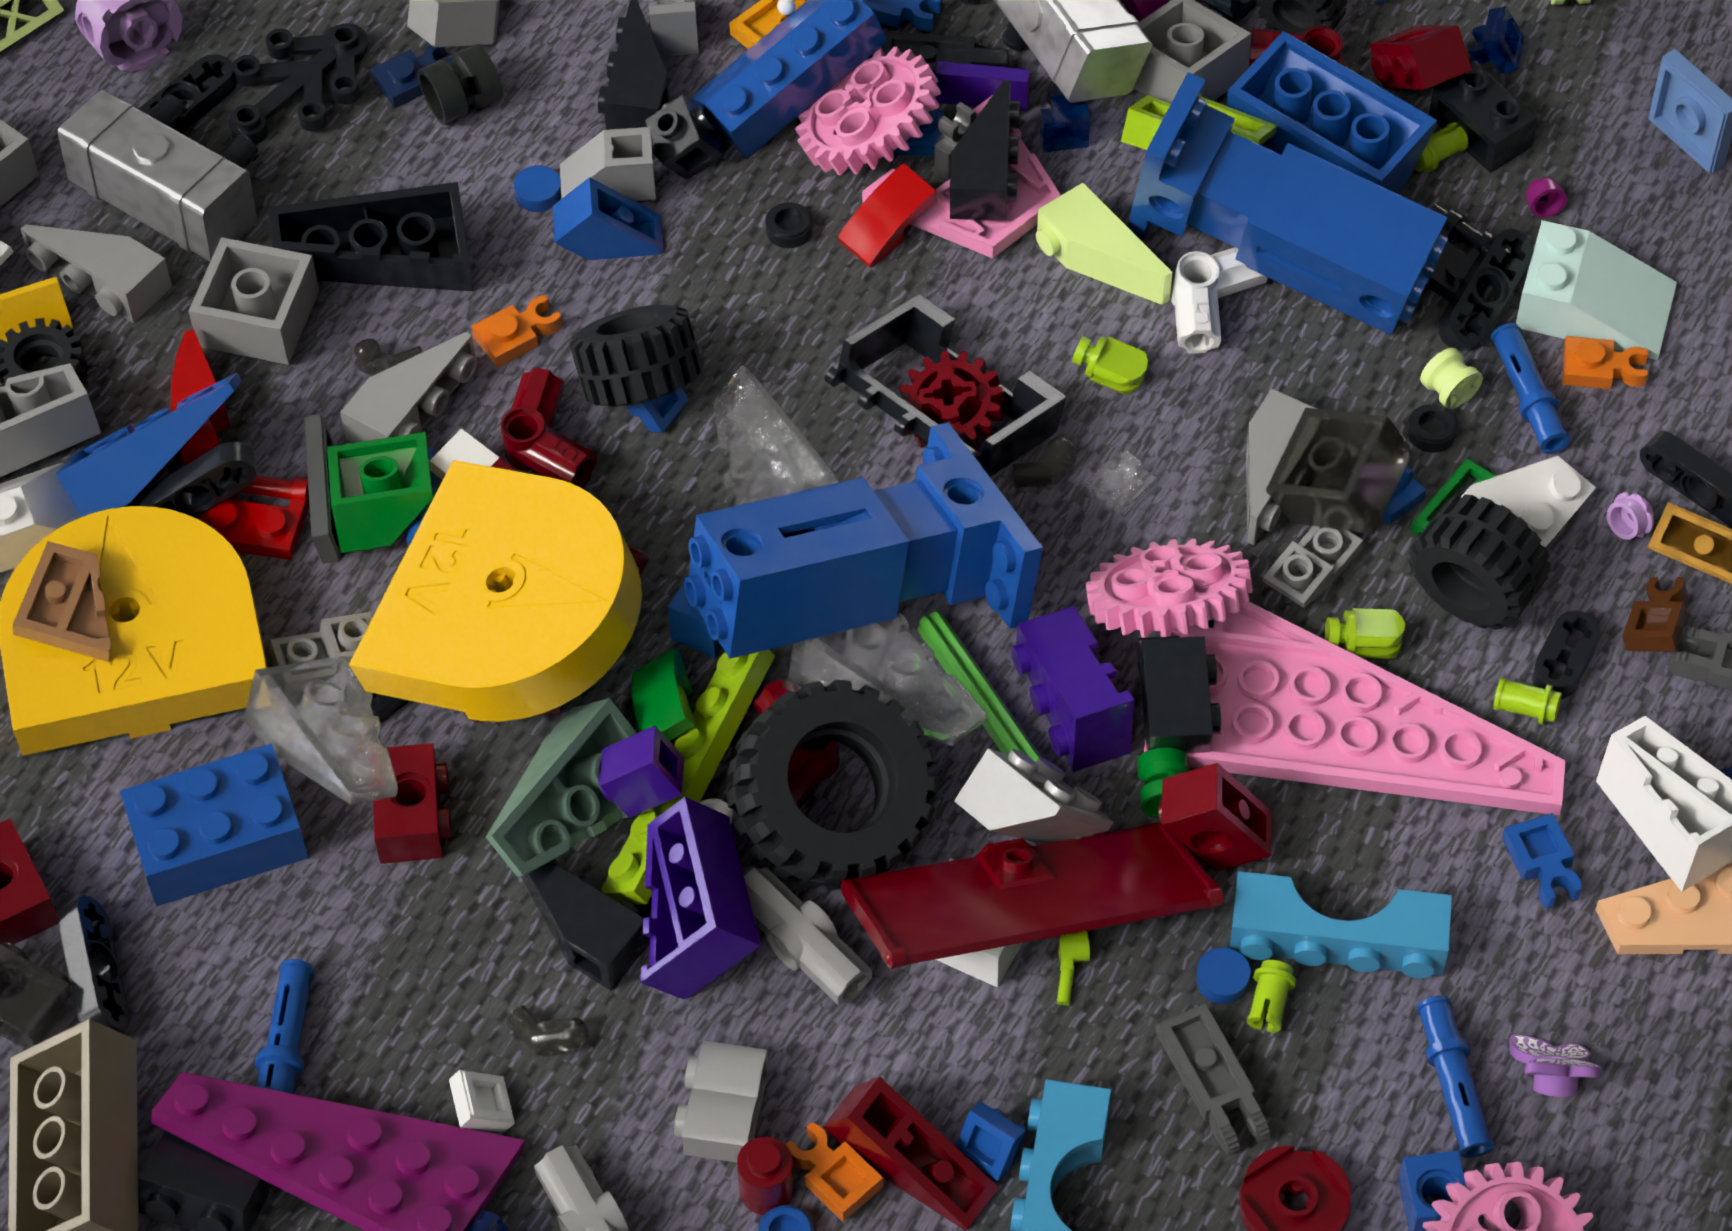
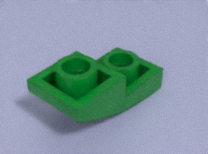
(661, 694)

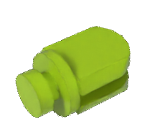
(1112, 363)
(1367, 632)

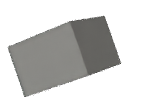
(454, 21)
(674, 27)

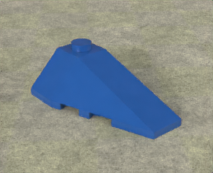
(124, 462)

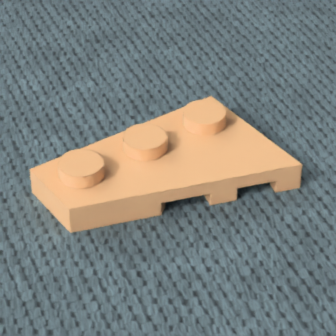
(1671, 921)

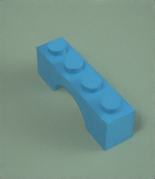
(1402, 937)
(1069, 1135)

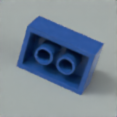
(214, 824)

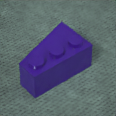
(1074, 689)
(699, 900)

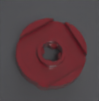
(1300, 1172)

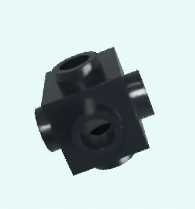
(684, 137)

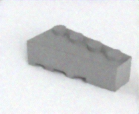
(43, 416)

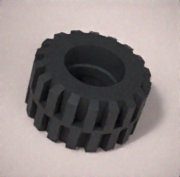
(636, 355)
(1479, 562)

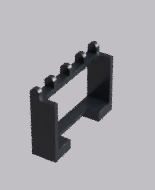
(928, 331)

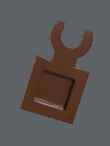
(1657, 622)

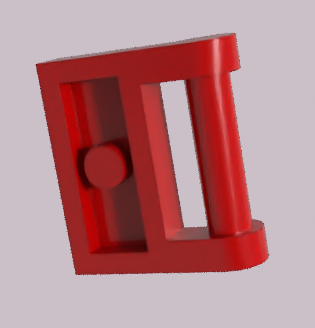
(263, 527)

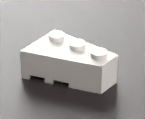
(1670, 800)

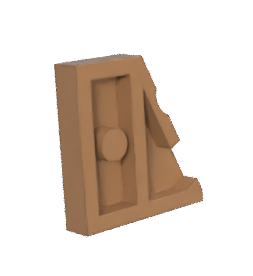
(66, 603)

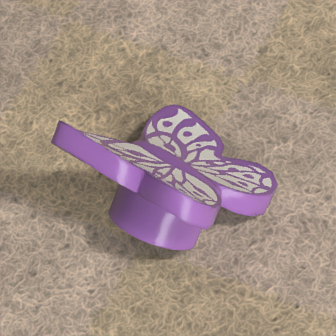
(1554, 1068)

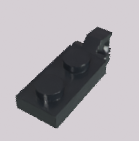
(946, 49)

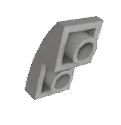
(1313, 563)
(336, 638)

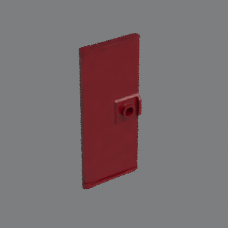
(1028, 893)

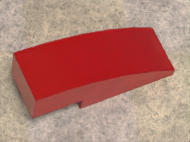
(189, 376)

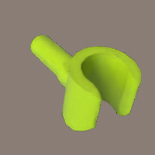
(1071, 949)

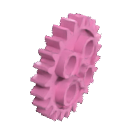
(870, 112)
(1169, 587)
(1538, 1203)

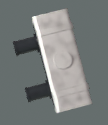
(1083, 44)
(160, 173)

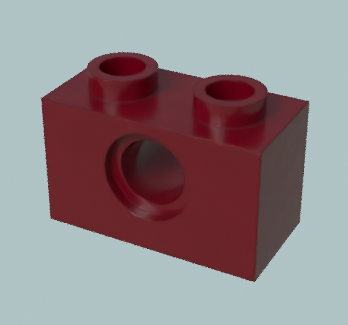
(1420, 57)
(1216, 817)
(416, 830)
(24, 901)

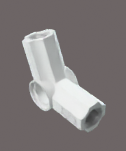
(1195, 294)

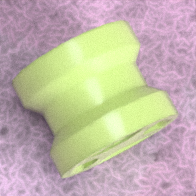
(1451, 378)

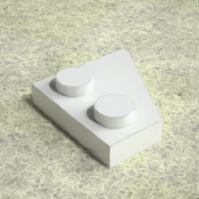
(1539, 493)

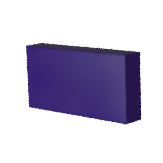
(976, 83)

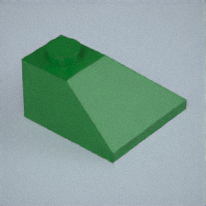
(378, 489)

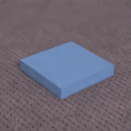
(1692, 111)

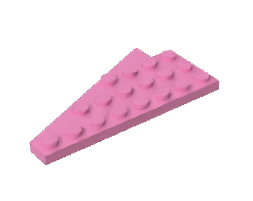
(1334, 719)

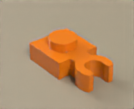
(514, 333)
(1595, 363)
(838, 1176)

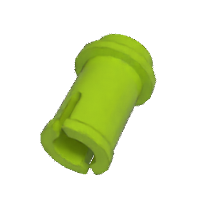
(1441, 146)
(1528, 700)
(1272, 988)

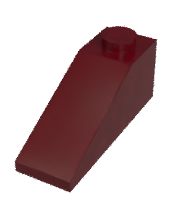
(910, 1152)

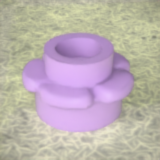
(1630, 516)

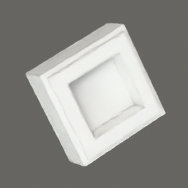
(481, 1101)

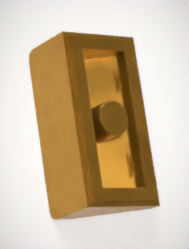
(1694, 542)

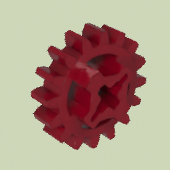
(972, 405)

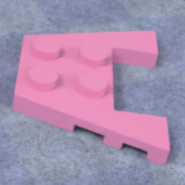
(990, 236)

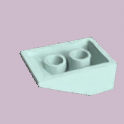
(1593, 291)

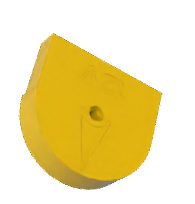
(503, 599)
(176, 628)

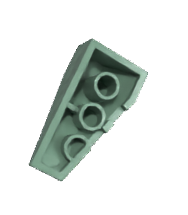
(560, 791)

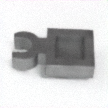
(952, 133)

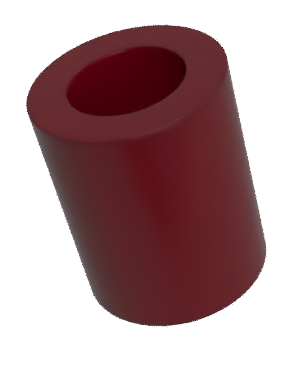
(765, 1174)

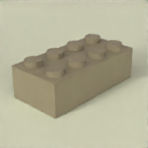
(74, 1133)

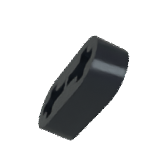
(1575, 658)

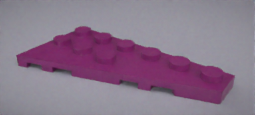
(341, 1157)

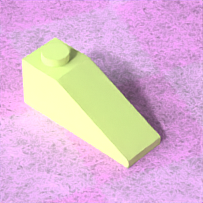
(1099, 245)

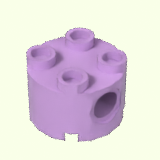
(129, 31)

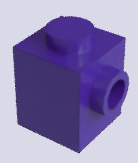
(641, 772)

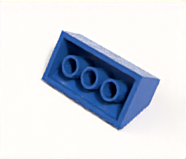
(790, 70)
(1332, 113)

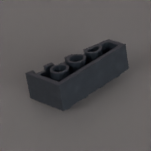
(381, 237)

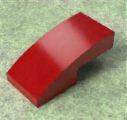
(885, 214)

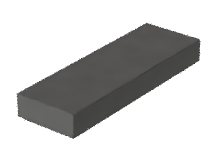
(321, 515)

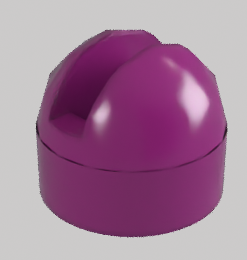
(1554, 197)

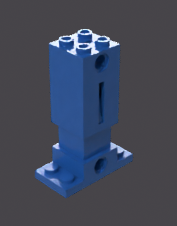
(1288, 214)
(852, 553)

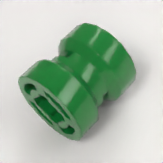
(1154, 767)

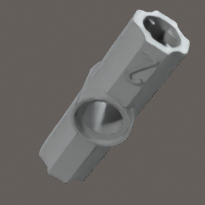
(805, 938)
(577, 1193)

